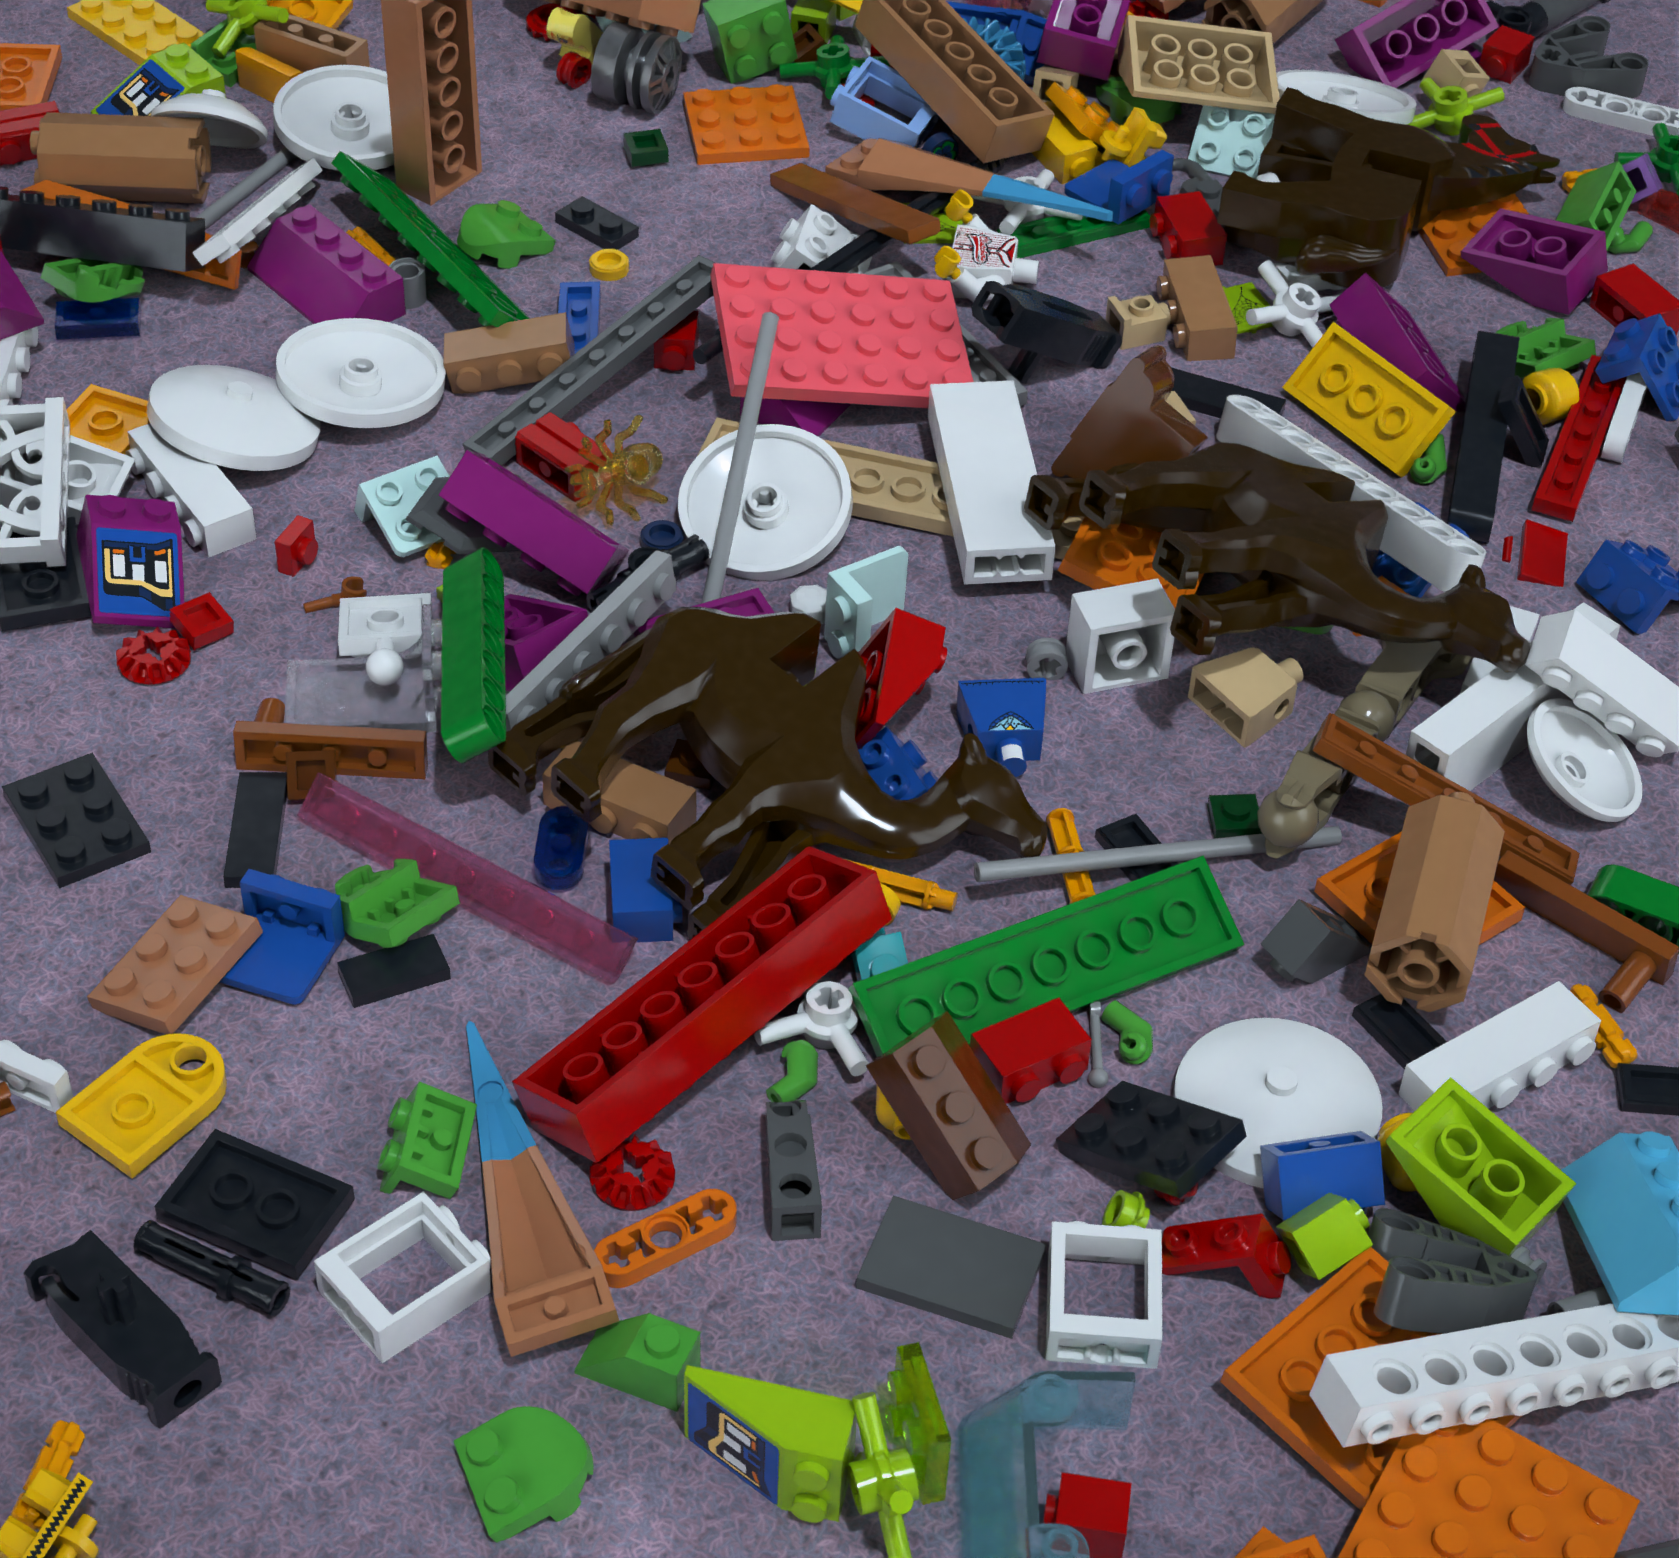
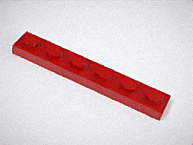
(1578, 445)

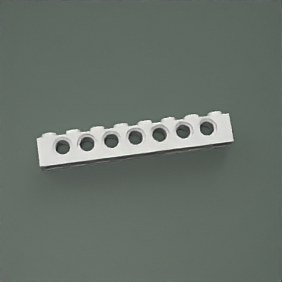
(1494, 1372)

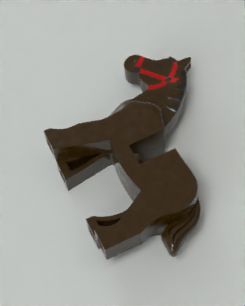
(1363, 185)

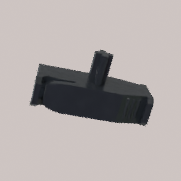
(1044, 327)
(123, 1328)

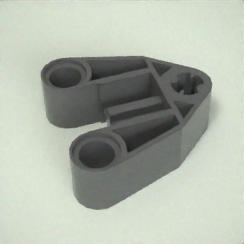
(1577, 59)
(1444, 1278)

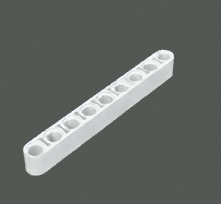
(1411, 532)

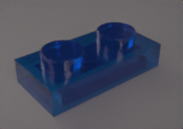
(98, 319)

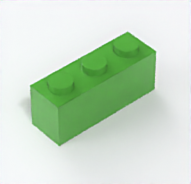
(1599, 200)

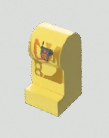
(573, 32)

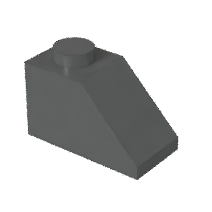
(1312, 944)

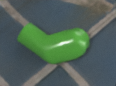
(1633, 241)
(1432, 465)
(1135, 1032)
(801, 1072)

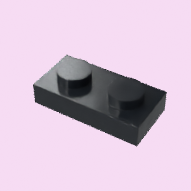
(596, 224)

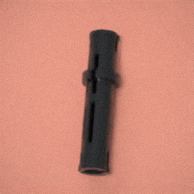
(228, 1275)

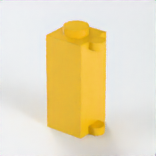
(1066, 149)

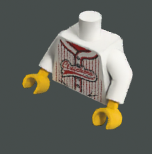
(979, 254)

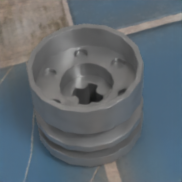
(636, 67)

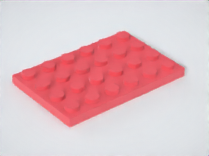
(841, 334)

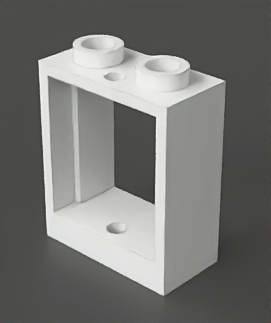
(387, 1334)
(1080, 1336)

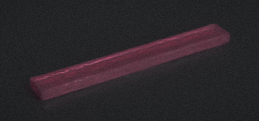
(478, 881)

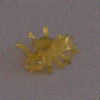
(622, 468)

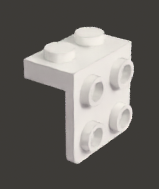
(813, 240)

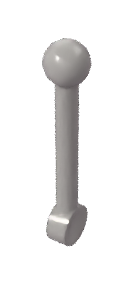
(1097, 1077)

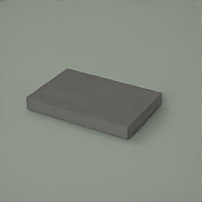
(951, 1266)

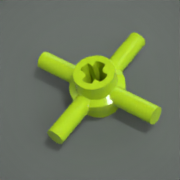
(242, 16)
(1451, 105)
(882, 1478)

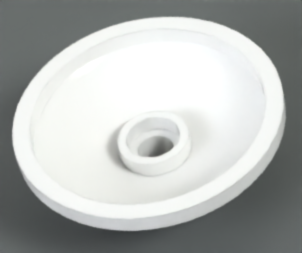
(226, 120)
(1583, 761)

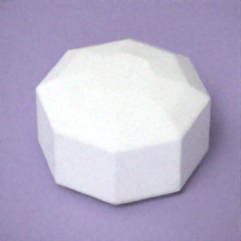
(809, 600)

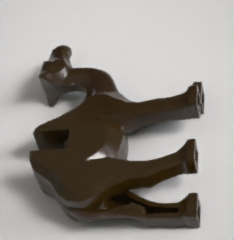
(1287, 540)
(768, 740)

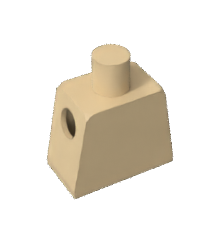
(1245, 692)

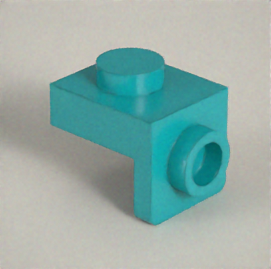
(878, 954)

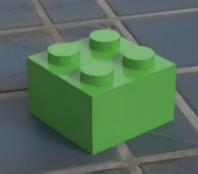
(749, 36)

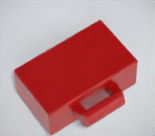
(1541, 554)

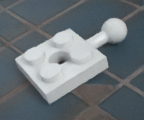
(380, 630)

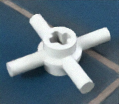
(1024, 212)
(1293, 308)
(826, 1019)

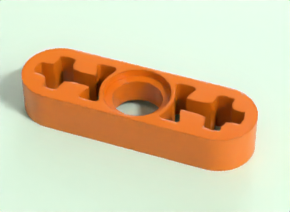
(669, 1219)

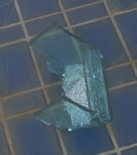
(1000, 1460)

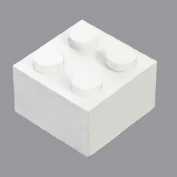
(1120, 636)

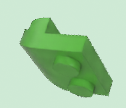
(1122, 103)
(502, 233)
(93, 279)
(1547, 347)
(391, 903)
(524, 1469)

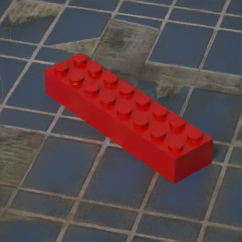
(701, 1003)

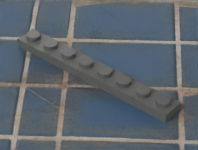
(598, 359)

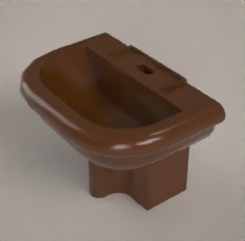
(1131, 422)

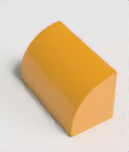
(262, 73)

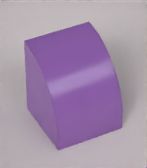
(1643, 176)

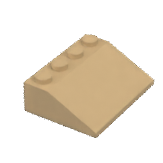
(1198, 64)

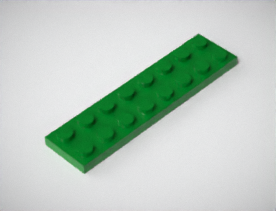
(436, 249)
(1069, 953)

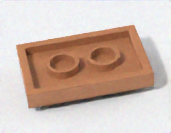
(175, 964)

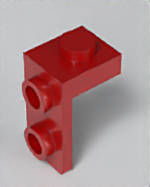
(1229, 1243)

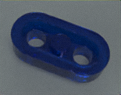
(560, 851)

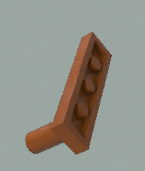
(359, 750)
(1639, 949)

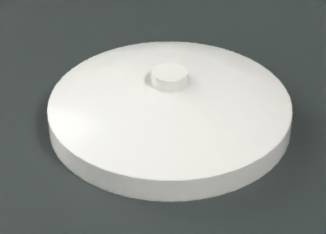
(1351, 92)
(336, 112)
(360, 373)
(230, 418)
(790, 506)
(1282, 1083)

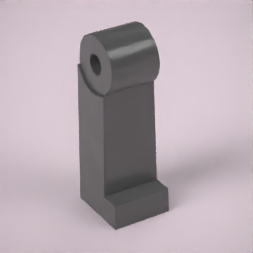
(792, 1172)

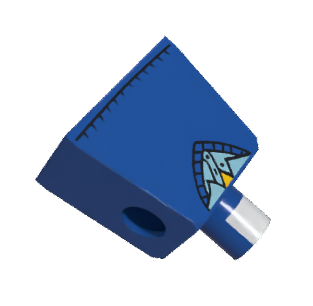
(1005, 718)

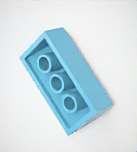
(1631, 1219)

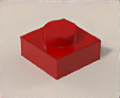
(296, 546)
(201, 621)

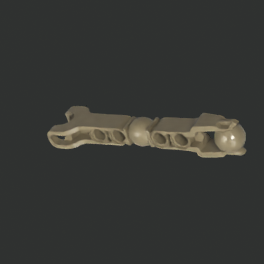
(1379, 702)

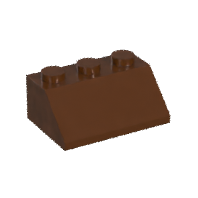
(950, 1107)

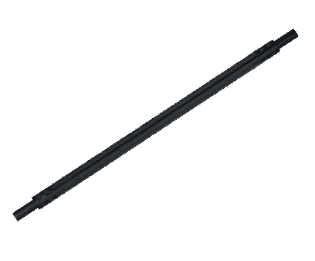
(859, 249)

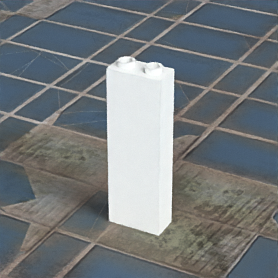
(986, 480)
(1488, 720)

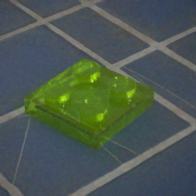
(919, 1421)

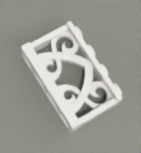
(47, 526)

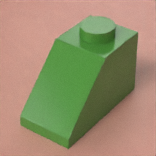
(643, 1358)

